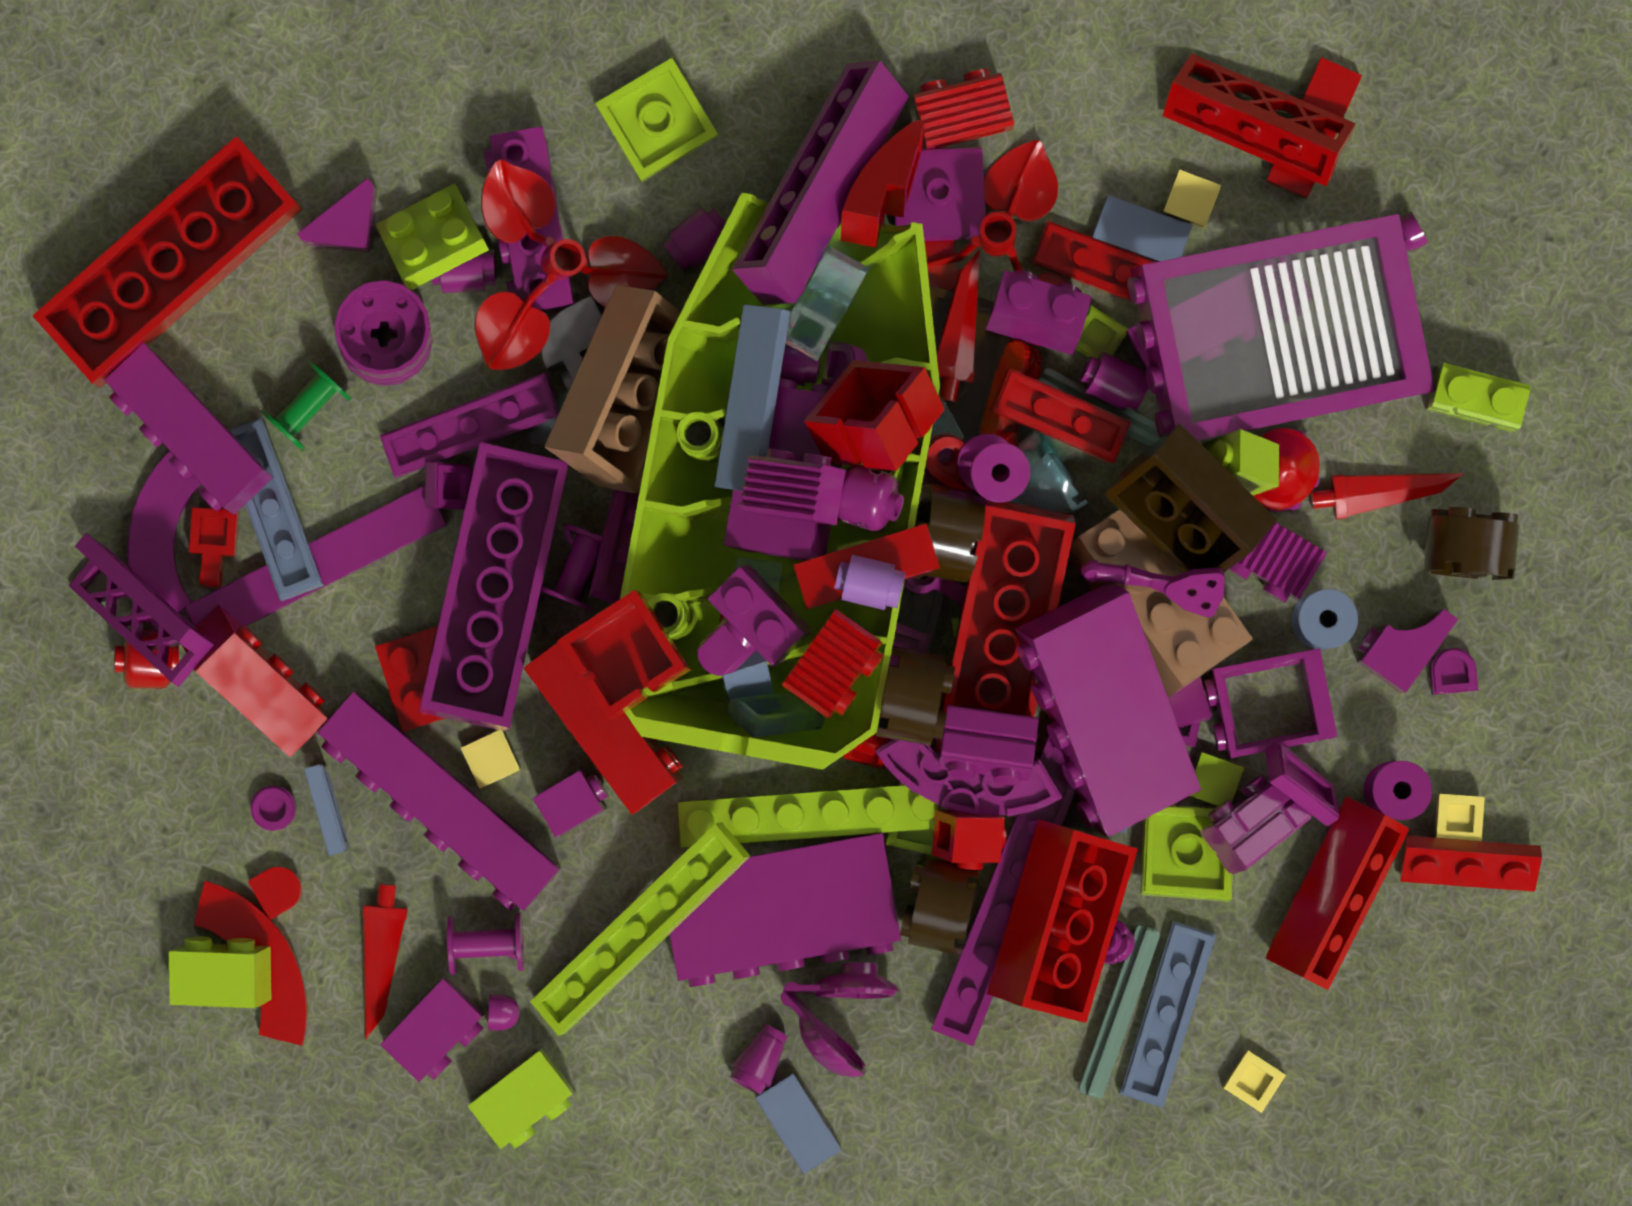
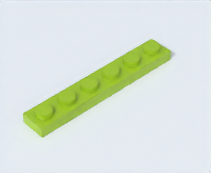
(809, 814)
(640, 928)

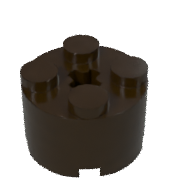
(955, 524)
(1471, 544)
(914, 696)
(941, 905)

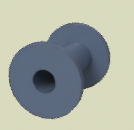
(1341, 614)

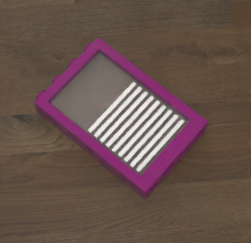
(1281, 329)

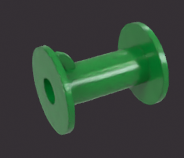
(305, 405)

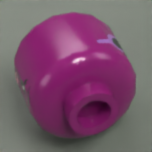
(869, 498)

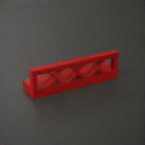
(1253, 123)

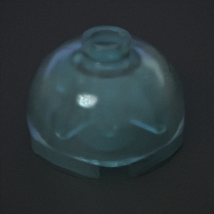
(1049, 479)

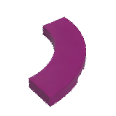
(154, 531)
(918, 770)

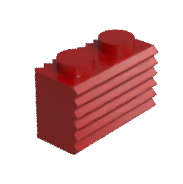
(963, 109)
(834, 664)

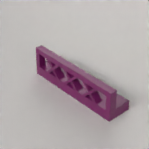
(144, 599)

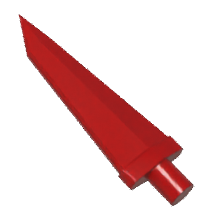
(957, 339)
(1366, 493)
(381, 943)

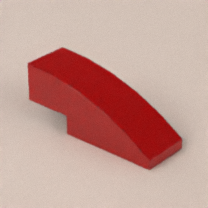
(882, 186)

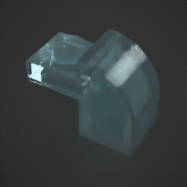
(824, 303)

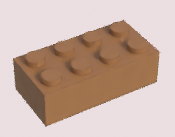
(614, 394)
(1179, 640)

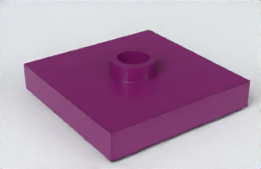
(947, 194)

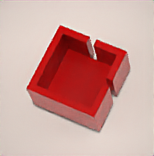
(874, 414)
(626, 654)

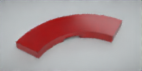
(237, 917)

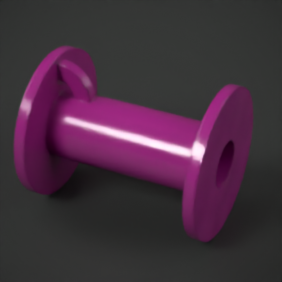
(993, 467)
(577, 566)
(1414, 784)
(485, 943)

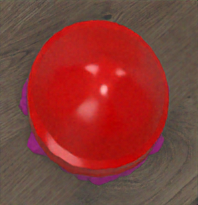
(1297, 470)

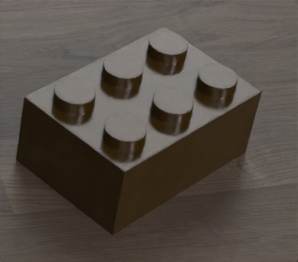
(1190, 504)

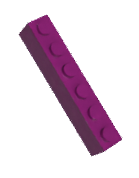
(818, 181)
(438, 801)

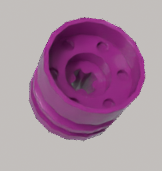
(365, 314)

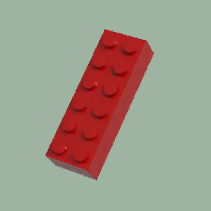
(167, 261)
(1012, 583)

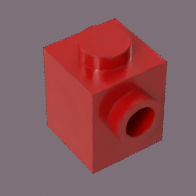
(968, 838)

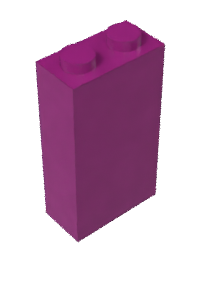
(774, 534)

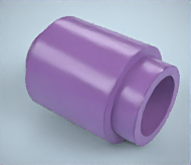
(870, 582)

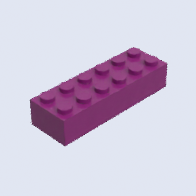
(493, 587)

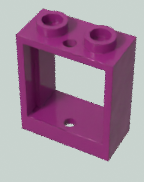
(1316, 694)

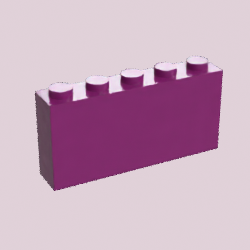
(1107, 709)
(790, 910)

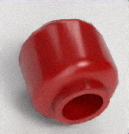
(137, 669)

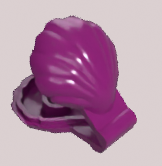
(825, 1045)

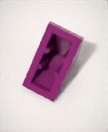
(346, 223)

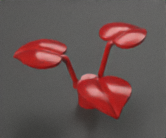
(1018, 185)
(516, 205)

